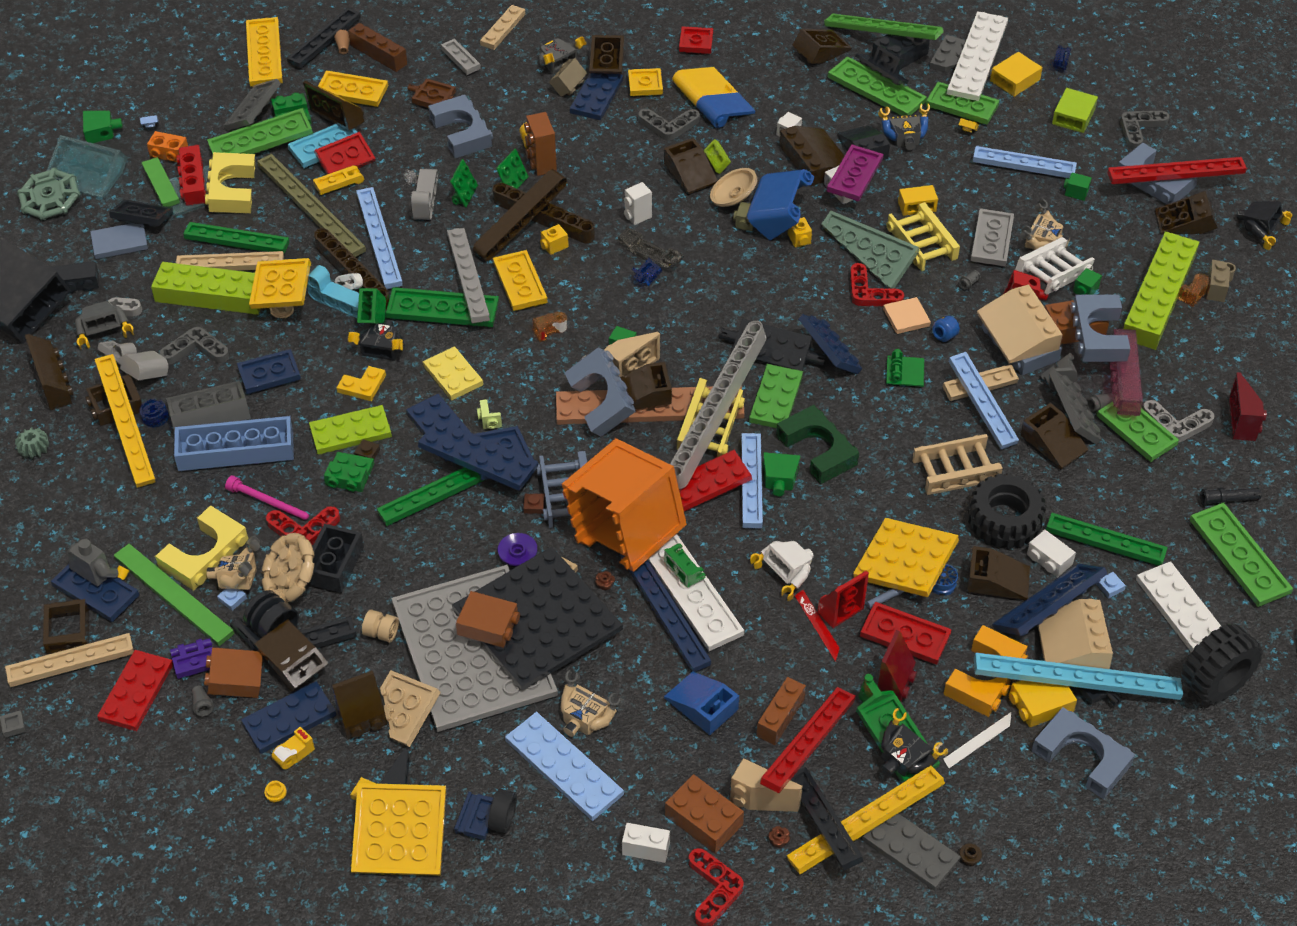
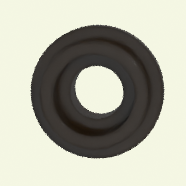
(970, 859)

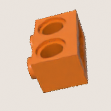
(165, 146)

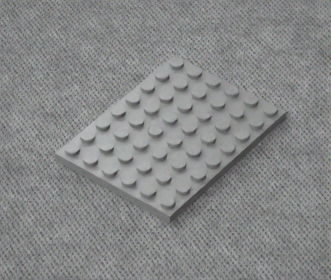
(458, 666)

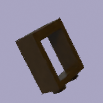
(97, 393)
(68, 641)

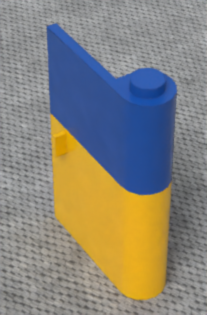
(711, 94)

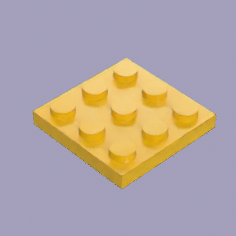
(280, 283)

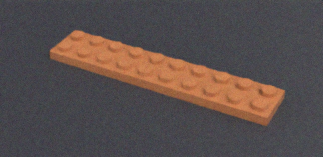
(575, 405)

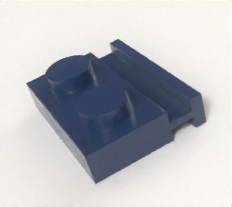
(474, 816)

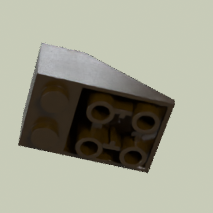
(689, 165)
(1187, 215)
(649, 386)
(1053, 436)
(997, 574)
(291, 655)

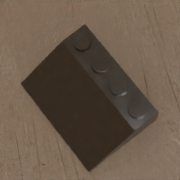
(810, 150)

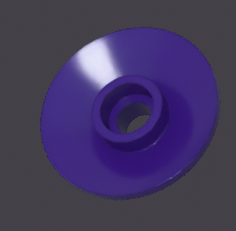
(517, 549)

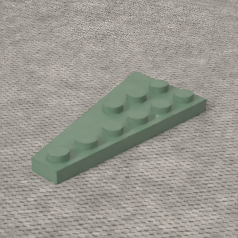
(880, 252)

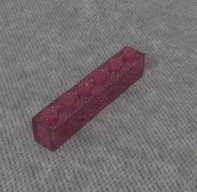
(1127, 379)

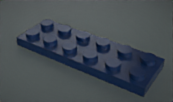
(478, 454)
(1049, 599)

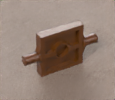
(431, 92)

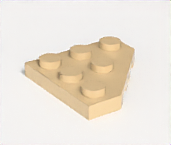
(406, 705)

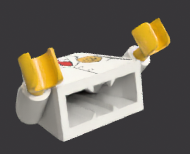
(788, 561)

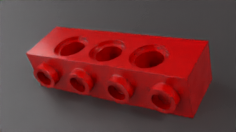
(192, 175)

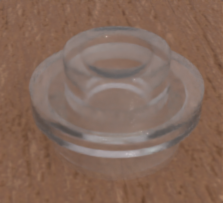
(410, 177)

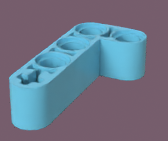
(332, 294)

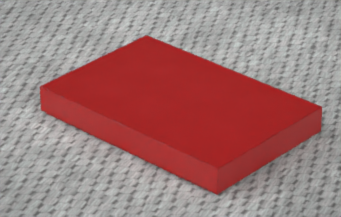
(345, 153)

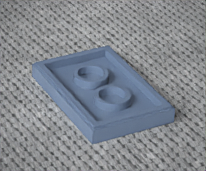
(118, 240)

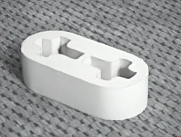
(348, 279)

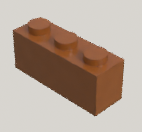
(781, 711)

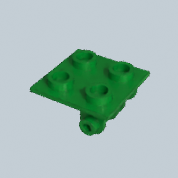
(512, 170)
(463, 184)
(905, 370)

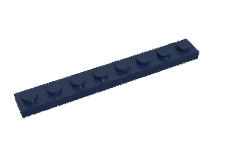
(670, 617)

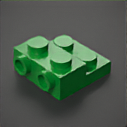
(287, 104)
(348, 472)

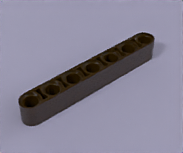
(519, 215)
(549, 216)
(345, 261)

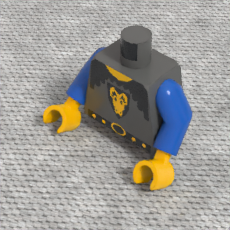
(905, 129)

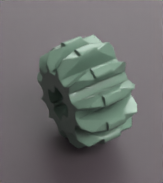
(32, 443)

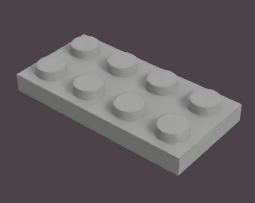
(992, 237)

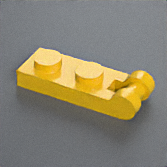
(338, 179)

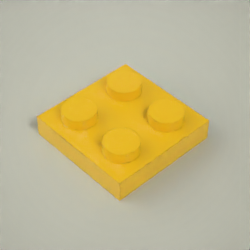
(645, 82)

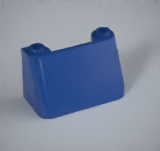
(773, 205)

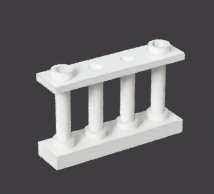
(1049, 253)

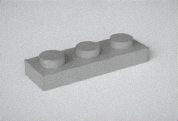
(460, 56)

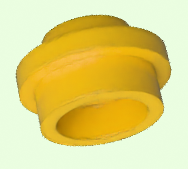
(275, 791)

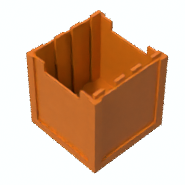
(625, 502)

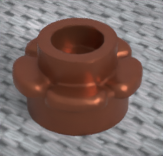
(605, 584)
(779, 841)

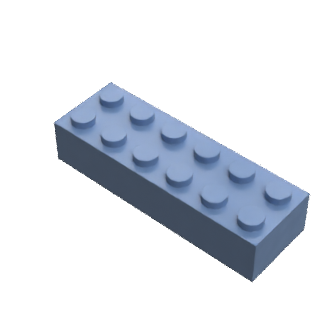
(233, 443)

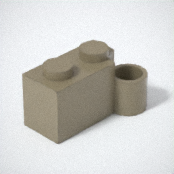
(568, 77)
(1220, 275)

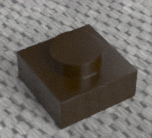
(367, 449)

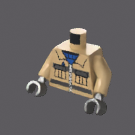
(1043, 230)
(236, 570)
(584, 709)

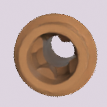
(342, 41)

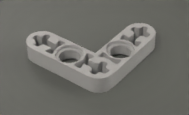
(1176, 426)

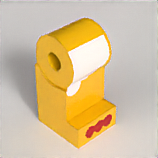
(293, 749)

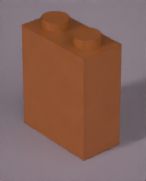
(487, 619)
(233, 672)

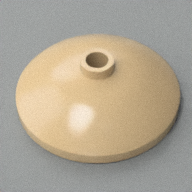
(733, 187)

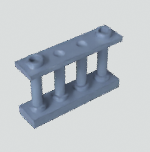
(542, 470)

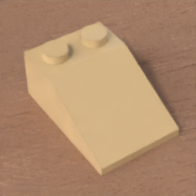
(635, 352)
(750, 794)

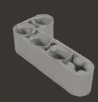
(424, 196)

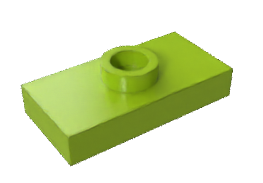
(717, 156)

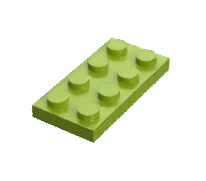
(350, 429)

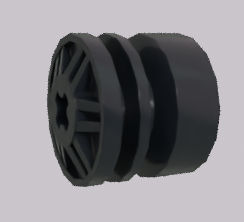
(268, 612)

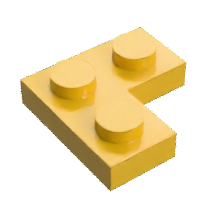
(362, 388)

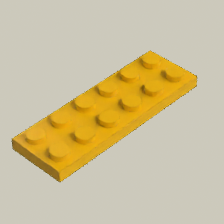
(263, 50)

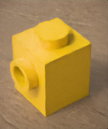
(800, 233)
(554, 239)

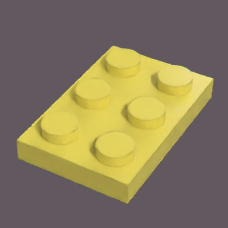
(453, 373)

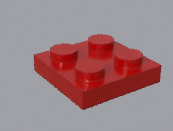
(696, 40)

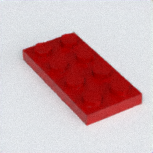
(714, 479)
(923, 638)
(135, 690)

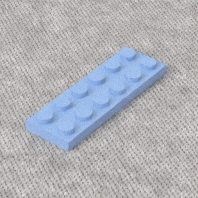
(564, 766)

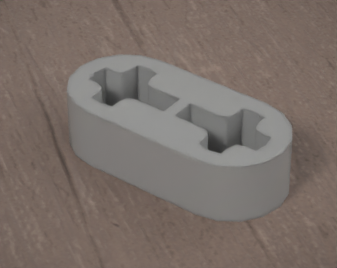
(130, 306)

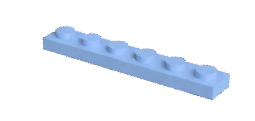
(1024, 162)
(983, 400)
(752, 489)

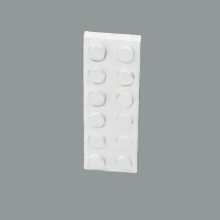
(1178, 603)

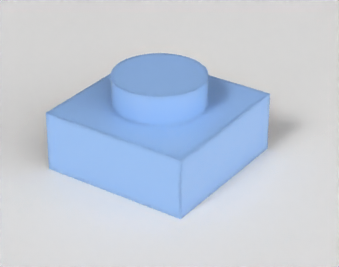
(149, 121)
(1111, 585)
(232, 598)

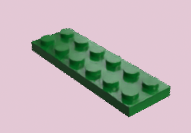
(436, 307)

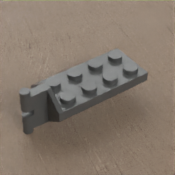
(1065, 382)

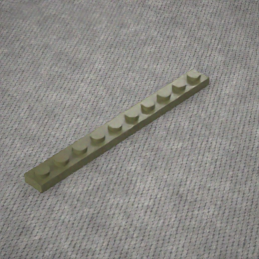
(309, 203)

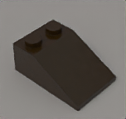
(820, 45)
(607, 54)
(359, 705)

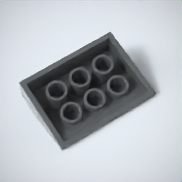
(209, 406)

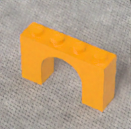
(984, 694)

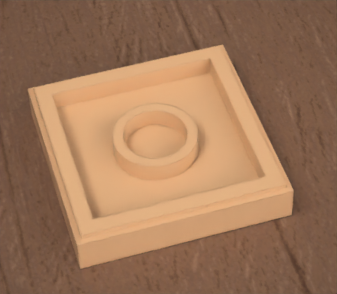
(906, 315)

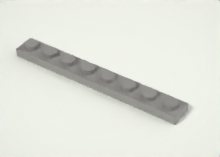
(468, 275)

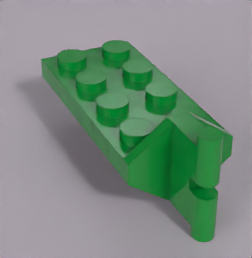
(878, 711)

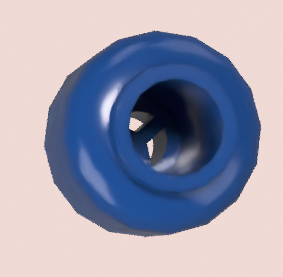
(945, 328)

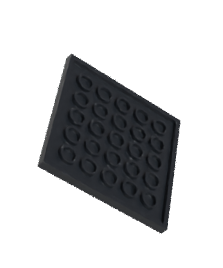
(556, 618)

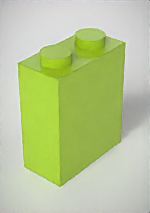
(1074, 110)

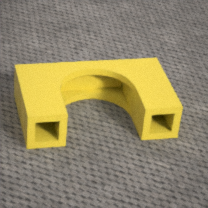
(224, 167)
(193, 569)

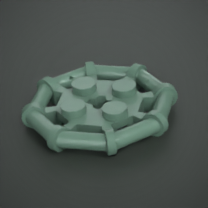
(46, 182)

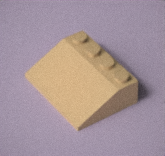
(1020, 325)
(1077, 635)

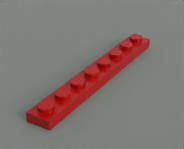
(1176, 170)
(807, 740)

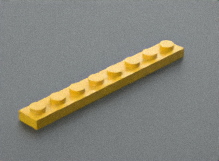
(125, 421)
(870, 816)

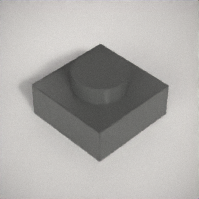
(12, 723)

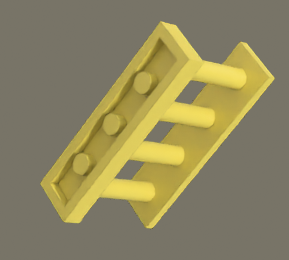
(931, 225)
(694, 408)

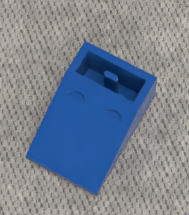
(704, 701)

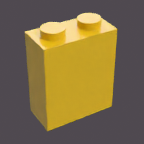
(1016, 74)
(1040, 701)

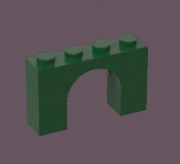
(814, 424)

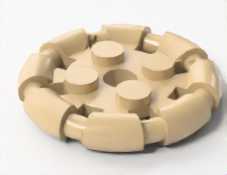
(291, 551)

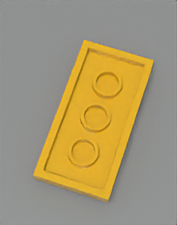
(355, 88)
(520, 280)

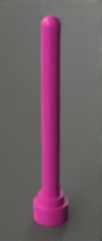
(235, 485)

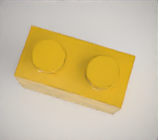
(911, 198)

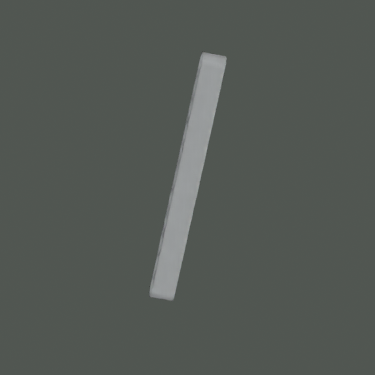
(718, 402)

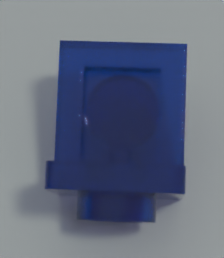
(647, 272)

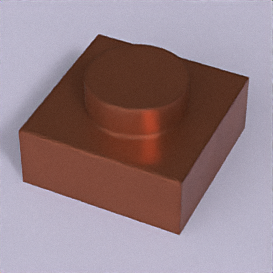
(533, 503)

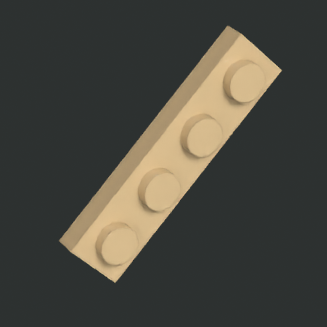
(502, 27)
(993, 379)

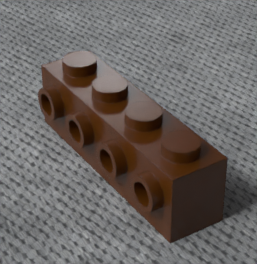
(377, 47)

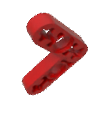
(867, 294)
(286, 522)
(722, 886)

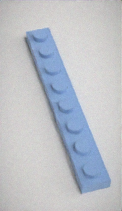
(379, 238)

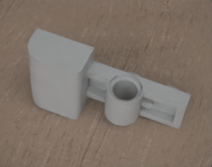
(138, 365)

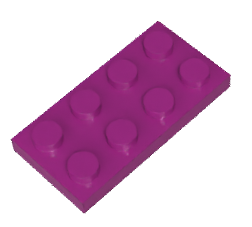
(855, 172)

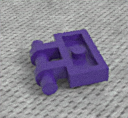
(192, 662)

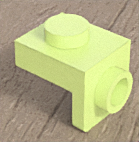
(489, 420)

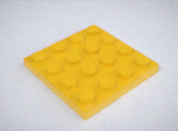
(907, 556)
(398, 829)

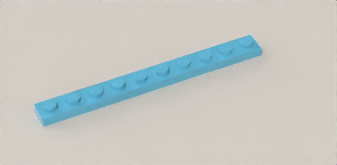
(1078, 676)

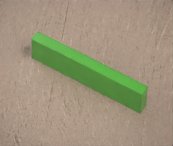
(160, 182)

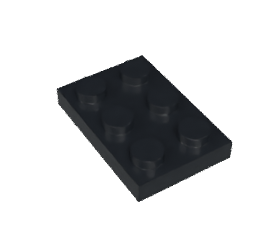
(141, 212)

